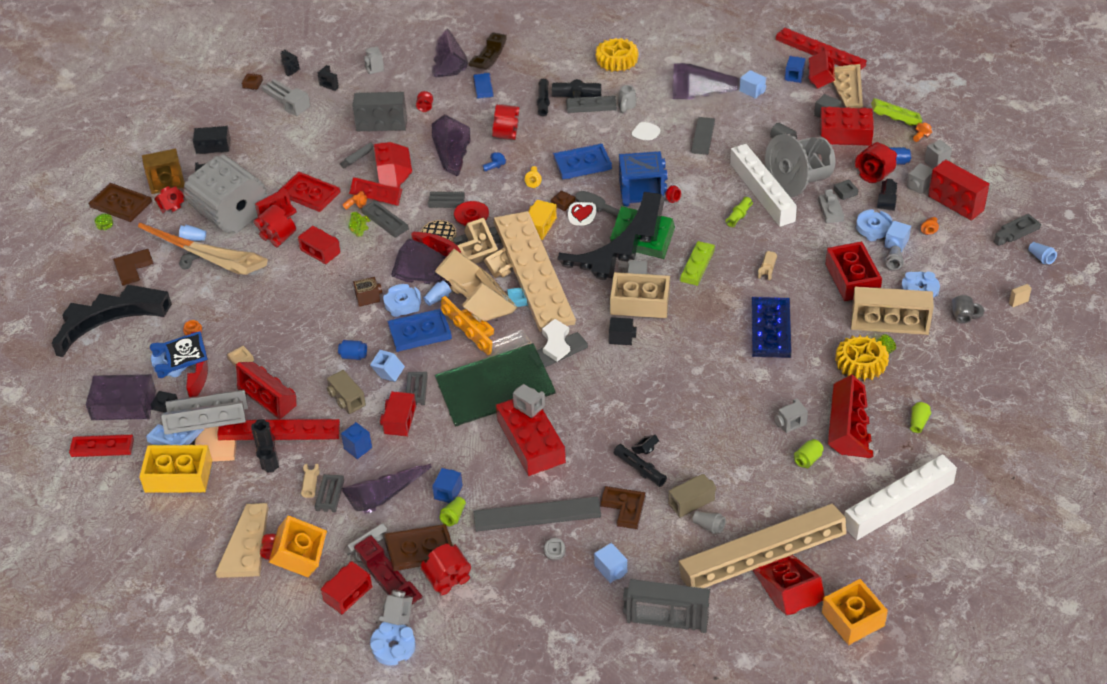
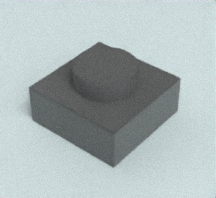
(845, 189)

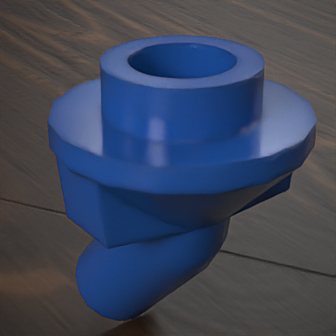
(497, 160)

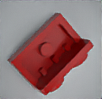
(280, 199)

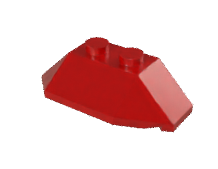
(392, 163)

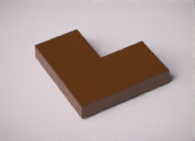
(127, 265)
(628, 502)

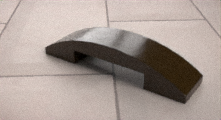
(490, 53)

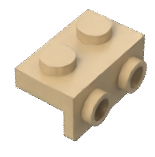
(499, 264)

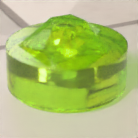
(103, 221)
(888, 342)

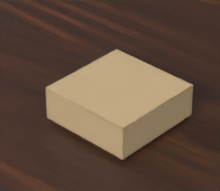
(1020, 295)
(240, 355)

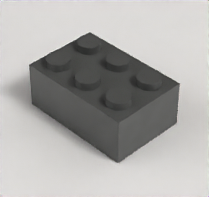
(380, 111)

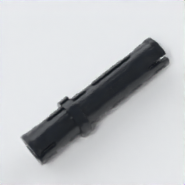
(543, 100)
(656, 476)

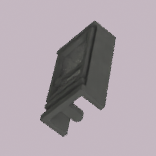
(666, 605)

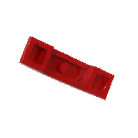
(436, 242)
(197, 380)

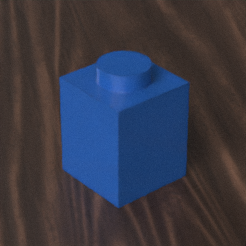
(795, 69)
(356, 440)
(447, 485)

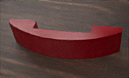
(381, 569)

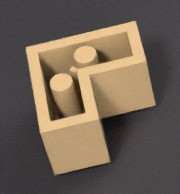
(479, 243)

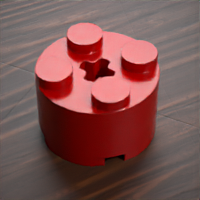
(505, 121)
(876, 162)
(275, 225)
(446, 568)

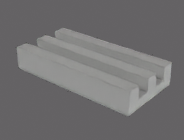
(278, 87)

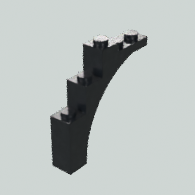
(624, 247)
(106, 308)

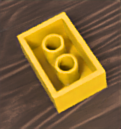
(175, 468)

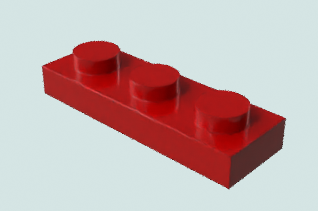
(376, 191)
(101, 445)

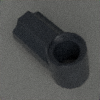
(888, 196)

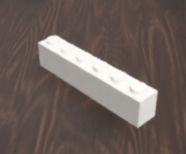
(763, 185)
(899, 497)

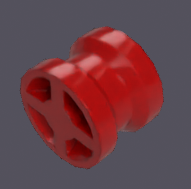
(424, 101)
(267, 545)

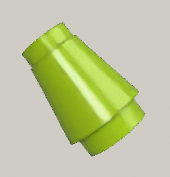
(919, 416)
(452, 512)

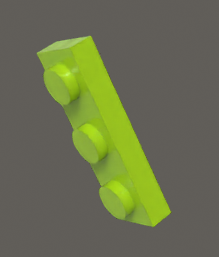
(896, 112)
(697, 263)

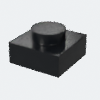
(161, 397)
(645, 445)

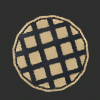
(440, 228)

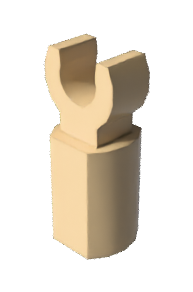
(767, 264)
(309, 481)

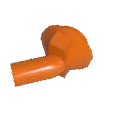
(923, 130)
(359, 199)
(930, 226)

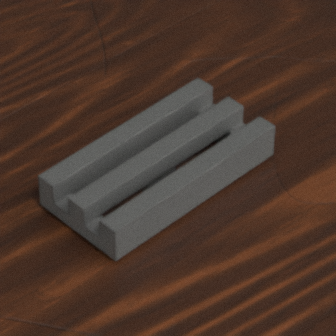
(356, 155)
(445, 199)
(417, 375)
(325, 506)

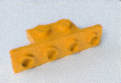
(473, 329)

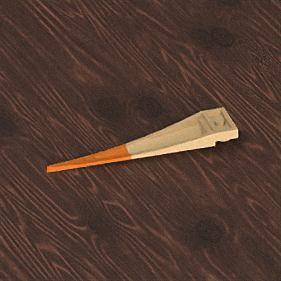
(232, 260)

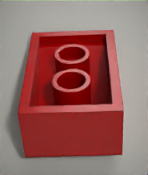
(791, 584)

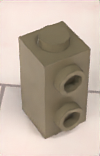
(345, 392)
(691, 495)

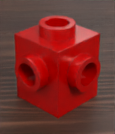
(169, 199)

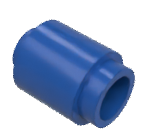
(903, 155)
(352, 349)

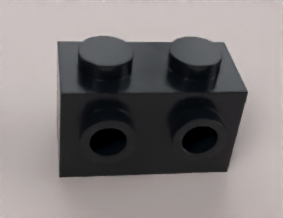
(211, 140)

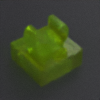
(358, 223)

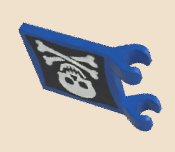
(179, 353)

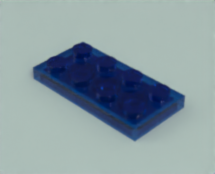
(771, 327)

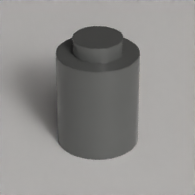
(779, 129)

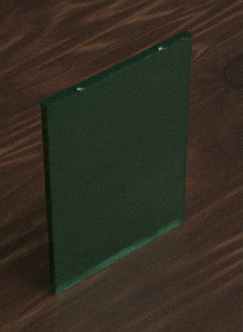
(481, 385)

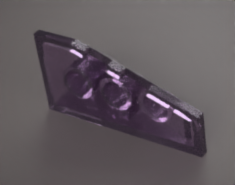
(450, 57)
(695, 80)
(450, 142)
(417, 263)
(373, 493)

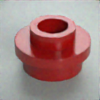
(673, 194)

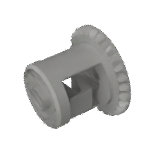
(802, 161)

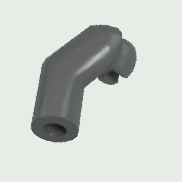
(186, 260)

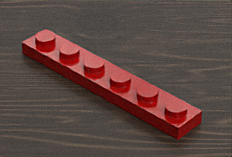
(814, 47)
(285, 429)

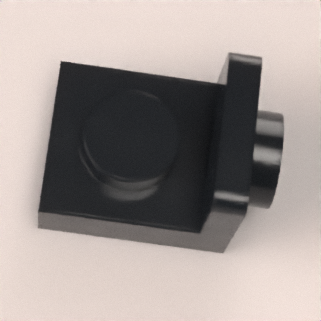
(289, 62)
(328, 79)

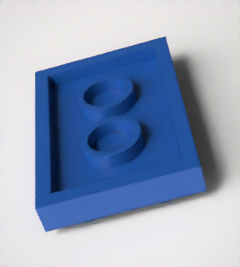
(582, 161)
(419, 330)

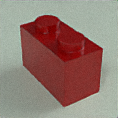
(821, 69)
(319, 244)
(398, 413)
(346, 587)

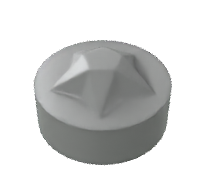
(554, 549)

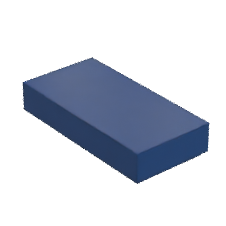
(483, 85)

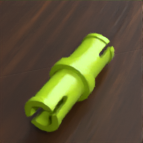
(739, 212)

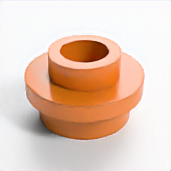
(192, 326)

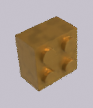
(163, 170)

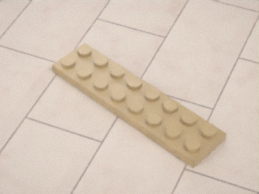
(533, 269)

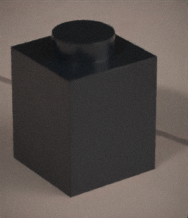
(621, 331)

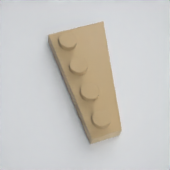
(849, 85)
(243, 551)

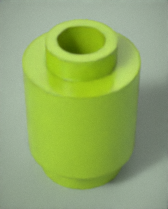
(808, 453)

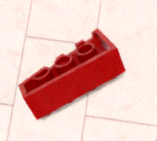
(849, 419)

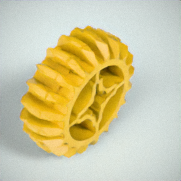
(616, 54)
(862, 357)

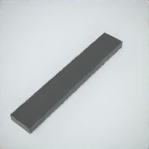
(537, 514)

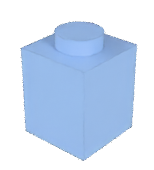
(752, 84)
(897, 235)
(387, 365)
(610, 562)

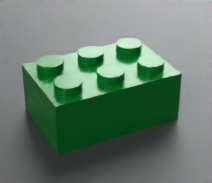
(655, 248)

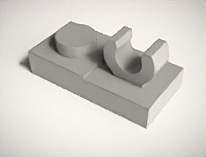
(831, 207)
(377, 533)

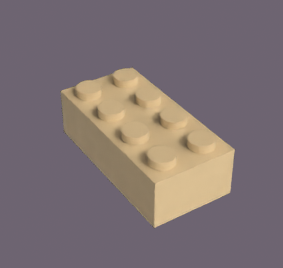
(892, 310)

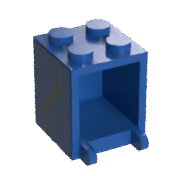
(641, 174)

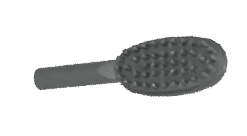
(583, 196)

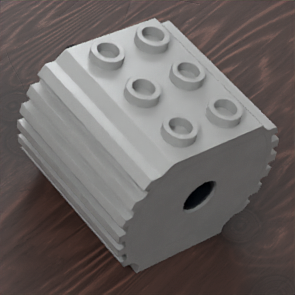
(225, 193)

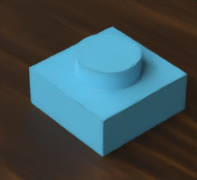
(517, 296)

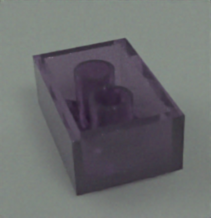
(120, 397)

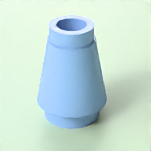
(192, 233)
(1043, 253)
(438, 291)

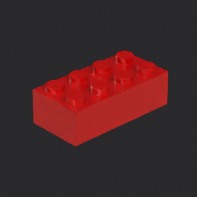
(531, 438)

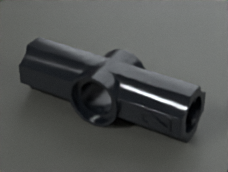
(576, 89)
(265, 445)

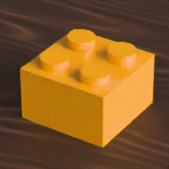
(298, 546)
(854, 611)

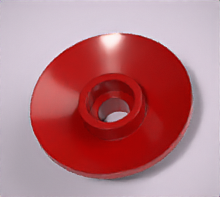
(470, 211)

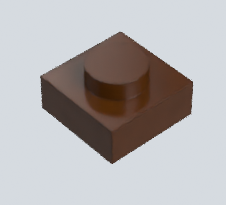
(252, 81)
(563, 200)

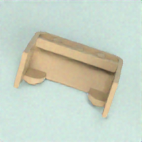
(483, 294)

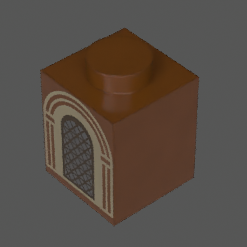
(367, 291)

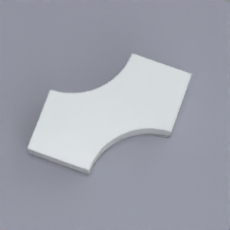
(556, 346)

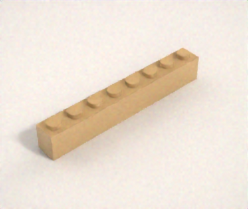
(763, 547)

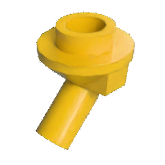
(533, 178)

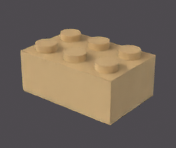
(640, 295)

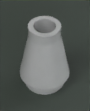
(894, 258)
(711, 521)

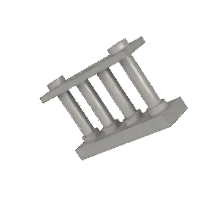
(204, 411)

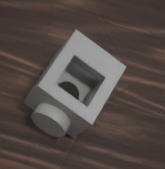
(373, 60)
(528, 400)
(792, 416)
(397, 608)

